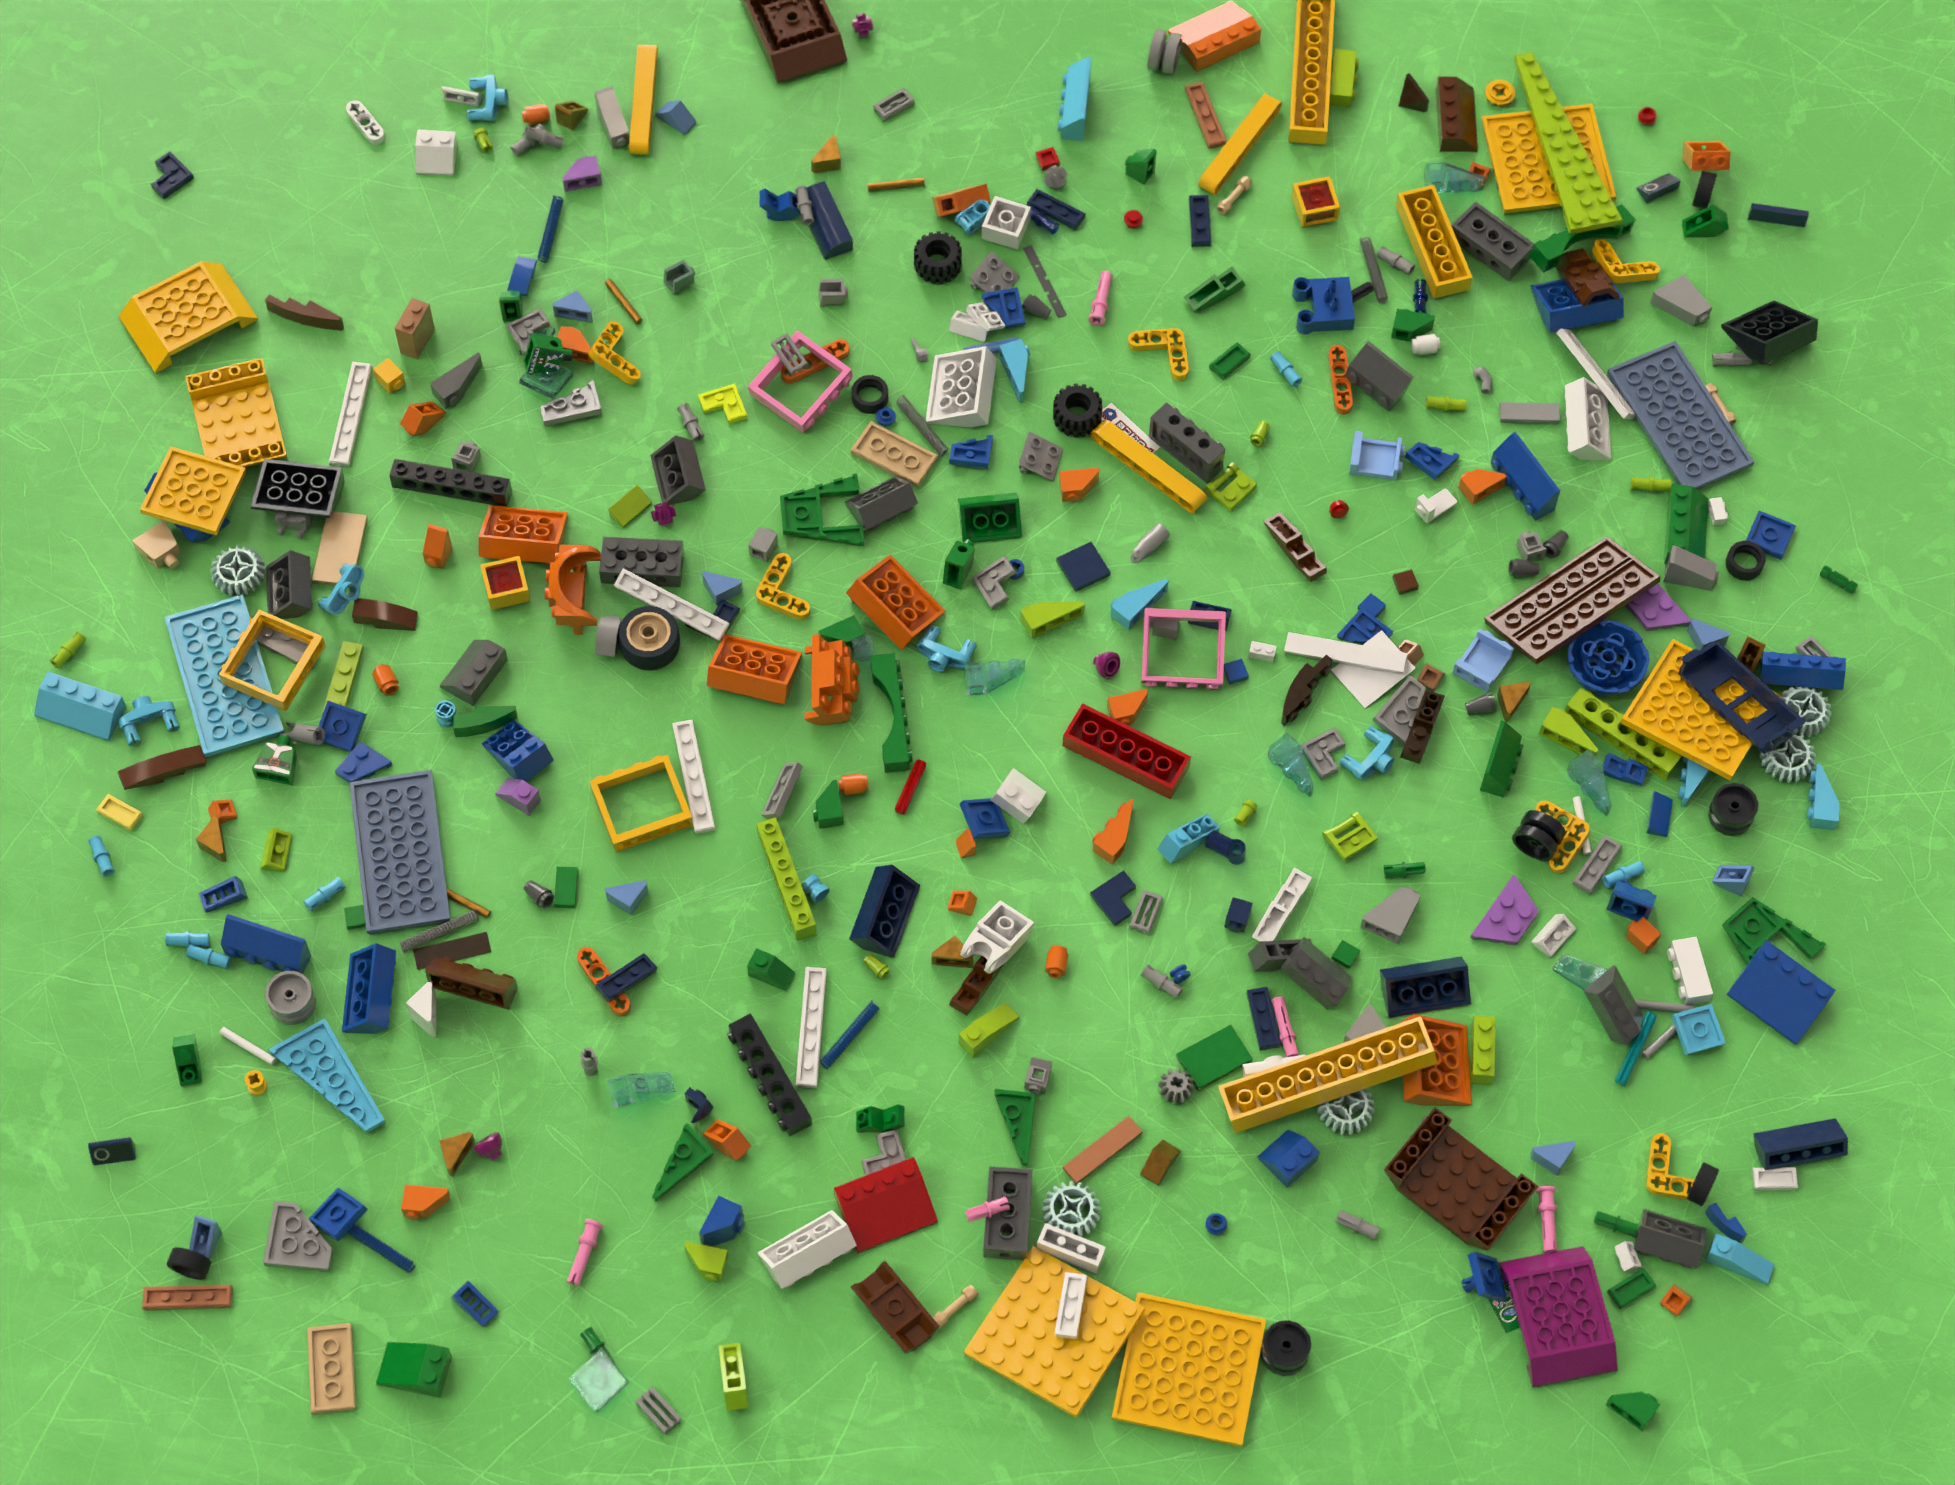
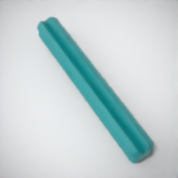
(1635, 1049)

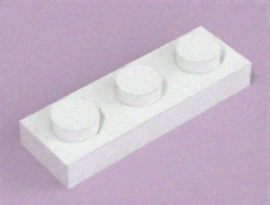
(1071, 1305)

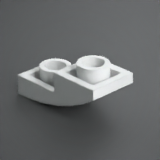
(985, 318)

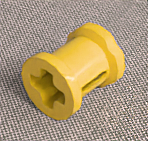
(256, 1088)

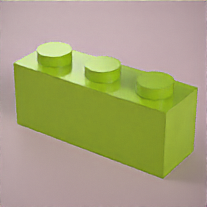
(1343, 77)
(1482, 1050)

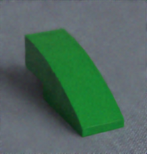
(1215, 290)
(483, 720)

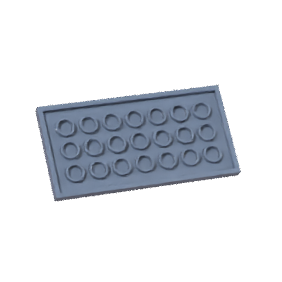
(1680, 417)
(399, 852)

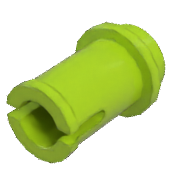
(481, 136)
(1258, 437)
(1249, 807)
(881, 970)

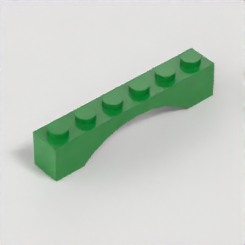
(1548, 252)
(885, 676)

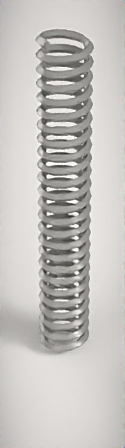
(1374, 267)
(901, 405)
(439, 929)

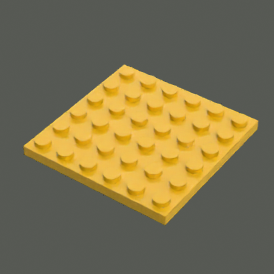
(1520, 162)
(1682, 721)
(1021, 1339)
(1189, 1370)

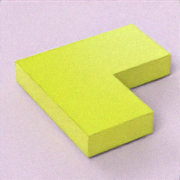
(726, 399)

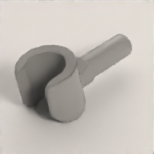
(921, 354)

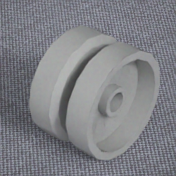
(1165, 52)
(290, 997)

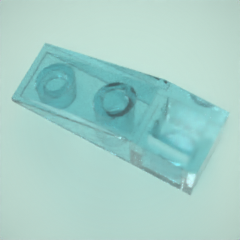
(1451, 178)
(988, 676)
(1290, 758)
(1590, 776)
(1578, 971)
(639, 1087)

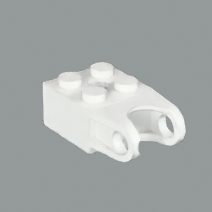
(998, 936)

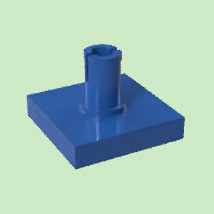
(1485, 1277)

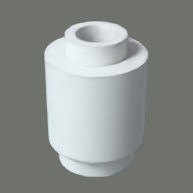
(1425, 344)

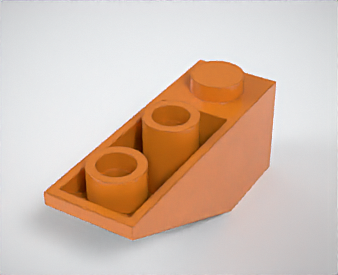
(960, 199)
(1113, 839)

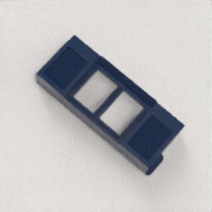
(1715, 666)

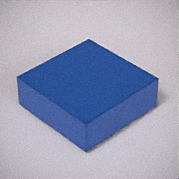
(1372, 605)
(1235, 671)

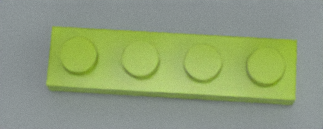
(344, 673)

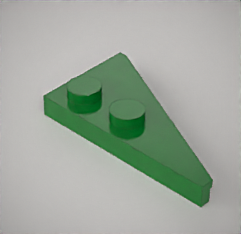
(1018, 1113)
(687, 1156)

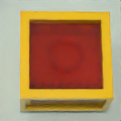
(1315, 201)
(505, 583)

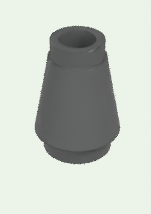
(1036, 307)
(1555, 544)
(1523, 568)
(1481, 705)
(540, 895)

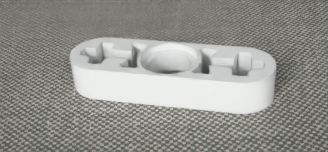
(365, 115)

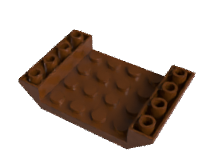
(1458, 1182)

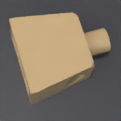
(158, 546)

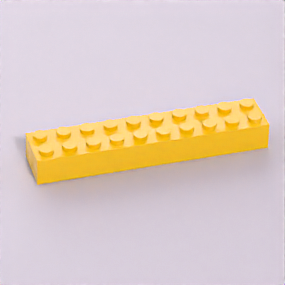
(1311, 71)
(1328, 1074)

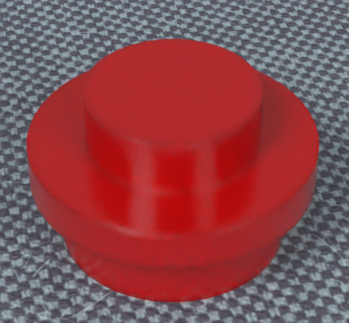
(1647, 116)
(1133, 219)
(1338, 509)

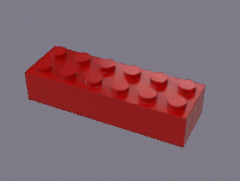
(1126, 751)

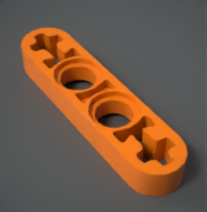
(816, 363)
(1340, 379)
(598, 964)

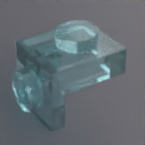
(863, 648)

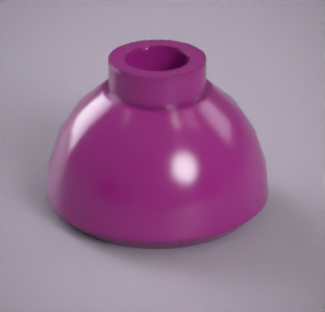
(1107, 664)
(489, 1146)

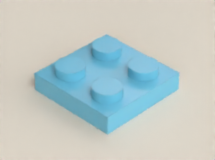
(1698, 1029)

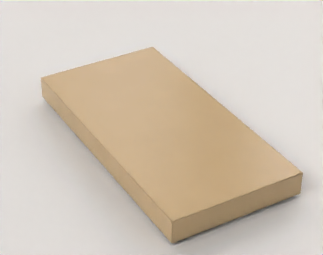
(894, 454)
(339, 546)
(331, 1368)

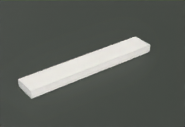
(1596, 374)
(350, 414)
(676, 606)
(1346, 653)
(693, 777)
(811, 1027)

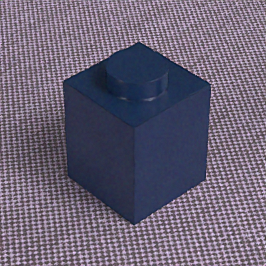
(1238, 915)

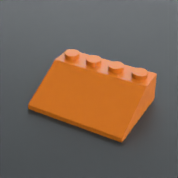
(1217, 35)
(522, 533)
(895, 601)
(753, 669)
(1449, 1079)

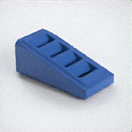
(225, 900)
(480, 1299)

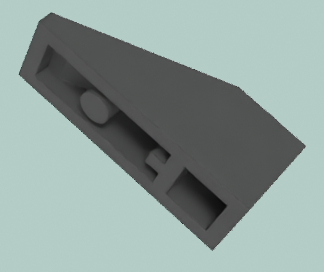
(454, 384)
(1271, 954)

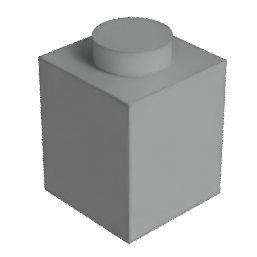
(763, 544)
(1165, 628)

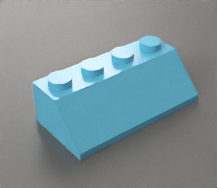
(1075, 100)
(79, 706)

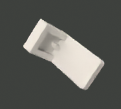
(1435, 506)

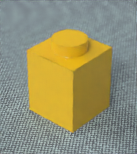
(389, 375)

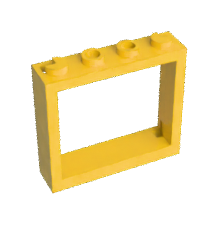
(247, 638)
(649, 831)

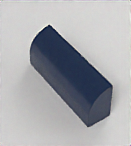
(828, 225)
(1801, 1144)

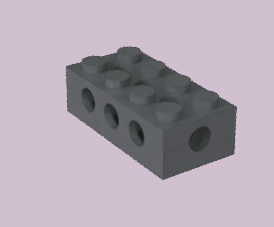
(1492, 241)
(1187, 442)
(648, 558)
(1015, 1245)

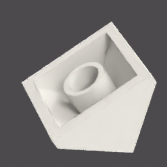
(423, 1009)

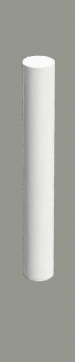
(1580, 814)
(247, 1046)

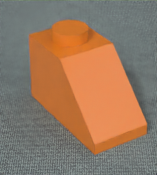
(574, 340)
(421, 417)
(1077, 483)
(1480, 484)
(437, 546)
(1127, 706)
(727, 1139)
(422, 1200)

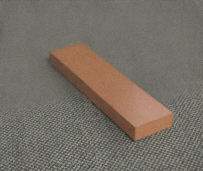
(1205, 115)
(1102, 1150)
(187, 1297)

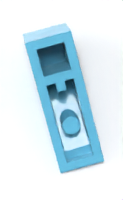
(1015, 361)
(1131, 605)
(1739, 1259)

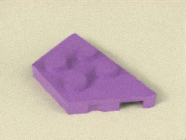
(1657, 610)
(1508, 915)

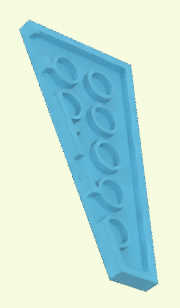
(324, 1066)

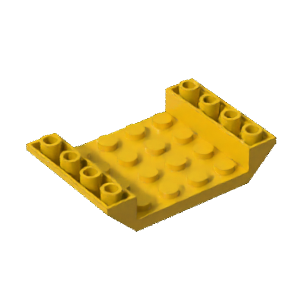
(184, 312)
(236, 414)

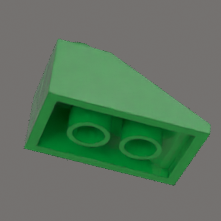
(415, 1367)

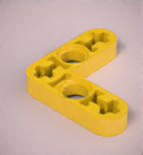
(1621, 272)
(1166, 342)
(605, 350)
(773, 589)
(1570, 829)
(1662, 1174)

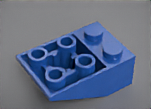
(518, 751)

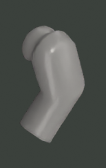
(1486, 378)

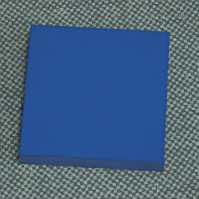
(1771, 534)
(341, 725)
(984, 818)
(338, 1214)

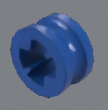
(1018, 564)
(1180, 974)

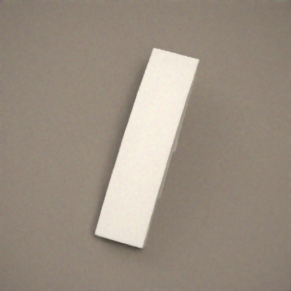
(1282, 906)

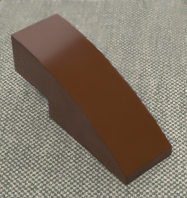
(384, 615)

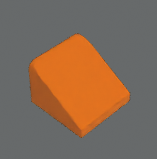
(1480, 170)
(223, 809)
(966, 844)
(962, 902)
(1675, 1300)

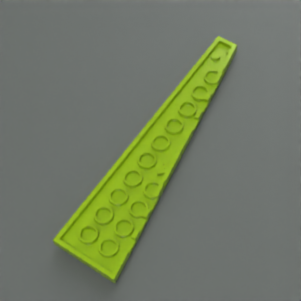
(1576, 181)

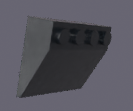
(1771, 331)
(298, 488)

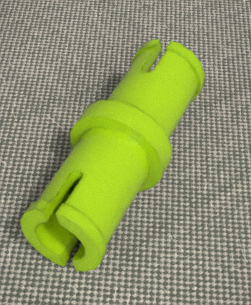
(1446, 403)
(1650, 484)
(68, 650)

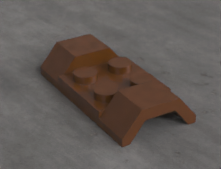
(1585, 276)
(896, 1308)

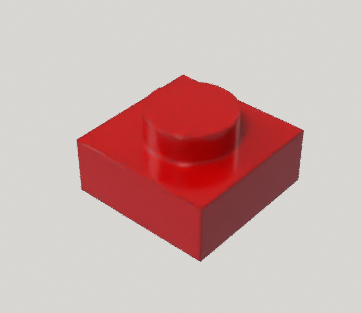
(1047, 158)

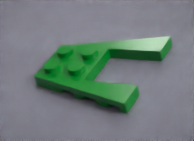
(803, 515)
(1757, 923)

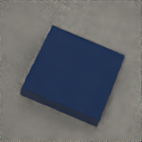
(1083, 566)

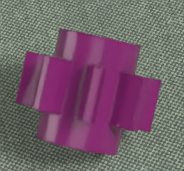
(862, 24)
(663, 513)

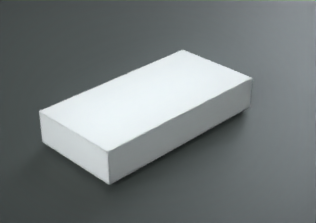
(1775, 1179)

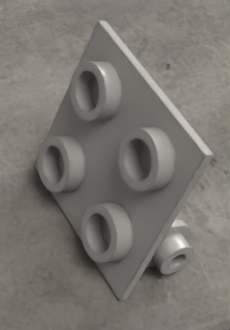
(993, 275)
(1040, 456)

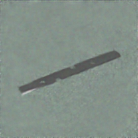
(1046, 284)

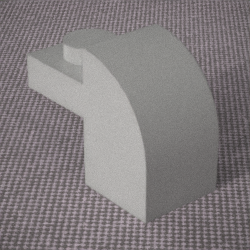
(608, 636)

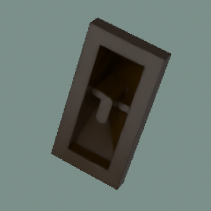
(1413, 96)

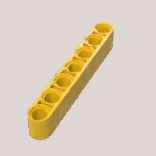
(643, 100)
(1239, 144)
(1148, 466)

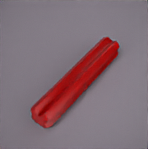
(910, 787)

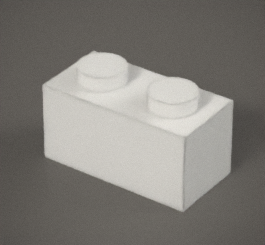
(1717, 511)
(1262, 651)
(1627, 1256)

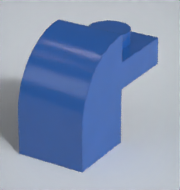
(779, 207)

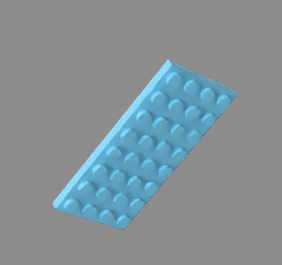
(201, 646)

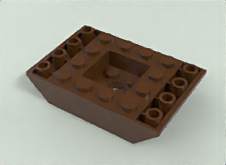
(797, 45)

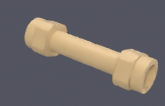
(1226, 205)
(1713, 392)
(968, 1295)

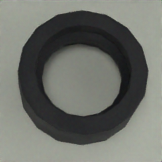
(1704, 189)
(869, 381)
(1746, 547)
(1702, 1184)
(188, 1263)

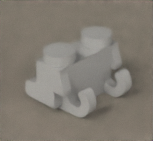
(293, 522)

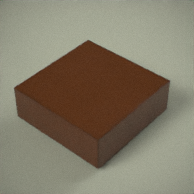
(1405, 581)

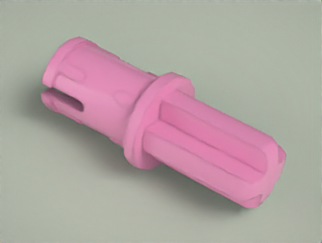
(987, 1209)

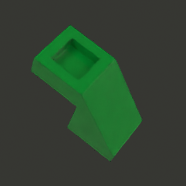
(878, 1120)

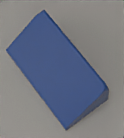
(1659, 815)

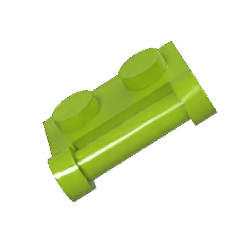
(1235, 491)
(1354, 840)

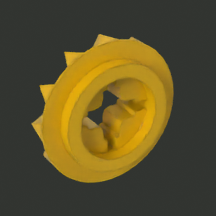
(1496, 87)

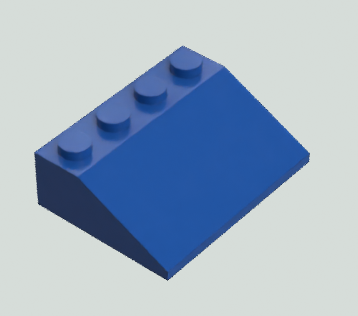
(1562, 309)
(1780, 992)

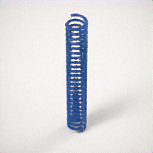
(551, 228)
(849, 1037)
(382, 1247)

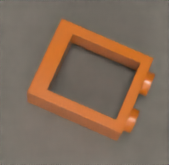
(1713, 157)

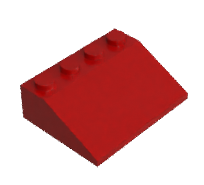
(885, 1204)

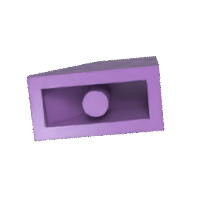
(582, 174)
(519, 794)

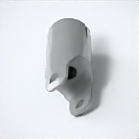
(1150, 542)
(306, 733)

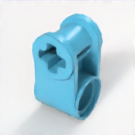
(970, 218)

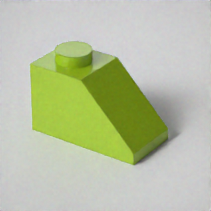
(707, 1260)

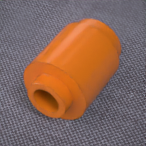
(535, 114)
(385, 679)
(853, 784)
(1056, 961)

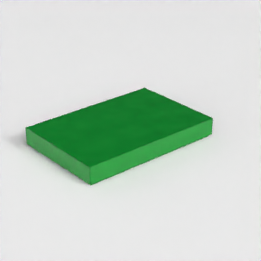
(1214, 1057)

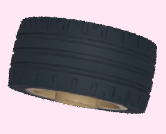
(649, 638)

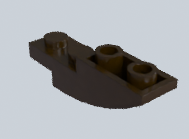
(1301, 688)
(1422, 726)

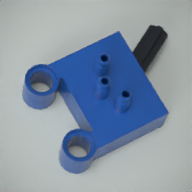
(1330, 303)

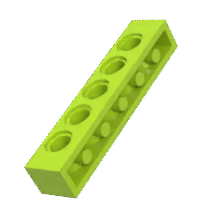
(1611, 733)
(786, 879)

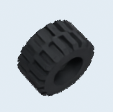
(937, 245)
(1077, 397)

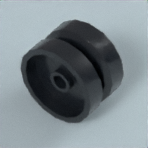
(1733, 809)
(1538, 835)
(1288, 1335)

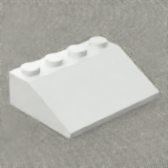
(962, 388)

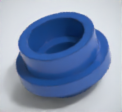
(885, 421)
(1216, 1218)

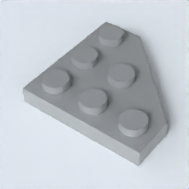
(295, 1241)

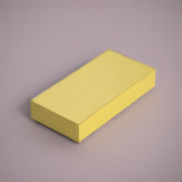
(119, 812)

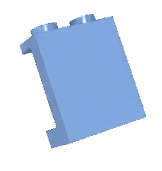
(1376, 457)
(1483, 660)

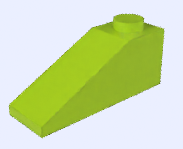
(1049, 615)
(1566, 732)
(986, 1029)
(733, 1376)

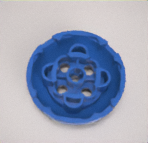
(1616, 641)

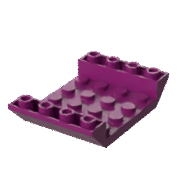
(1561, 1316)

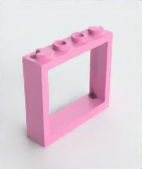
(821, 405)
(1184, 615)

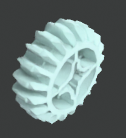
(247, 575)
(1817, 716)
(1781, 766)
(1362, 1102)
(1084, 1198)

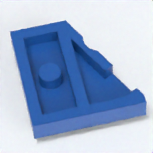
(1007, 305)
(972, 453)
(1430, 459)
(1363, 628)
(361, 763)

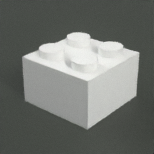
(1006, 222)

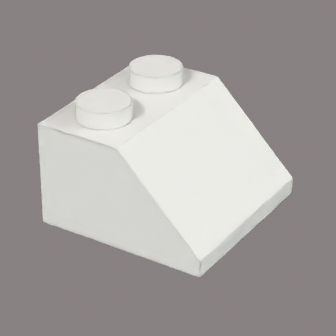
(435, 152)
(1018, 796)

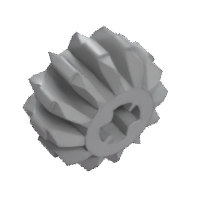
(1173, 1092)

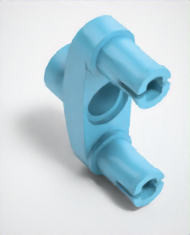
(494, 98)
(351, 577)
(943, 656)
(145, 711)
(1376, 760)

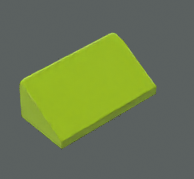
(629, 506)
(276, 850)

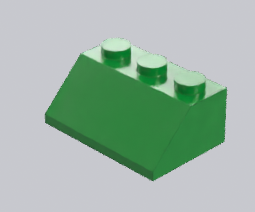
(990, 517)
(1502, 761)

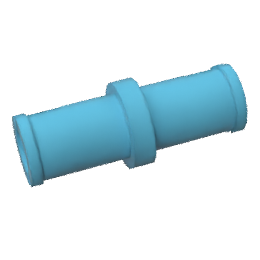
(1286, 369)
(101, 856)
(1623, 874)
(324, 894)
(186, 939)
(208, 956)

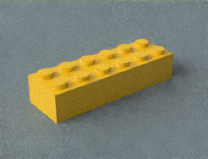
(1434, 241)

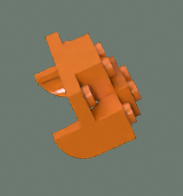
(567, 588)
(832, 675)

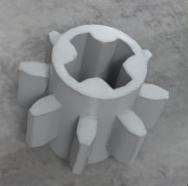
(1055, 177)

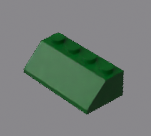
(1686, 520)

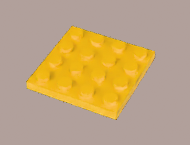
(193, 490)

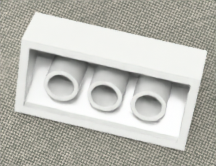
(1587, 421)
(807, 1249)

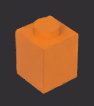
(1642, 935)

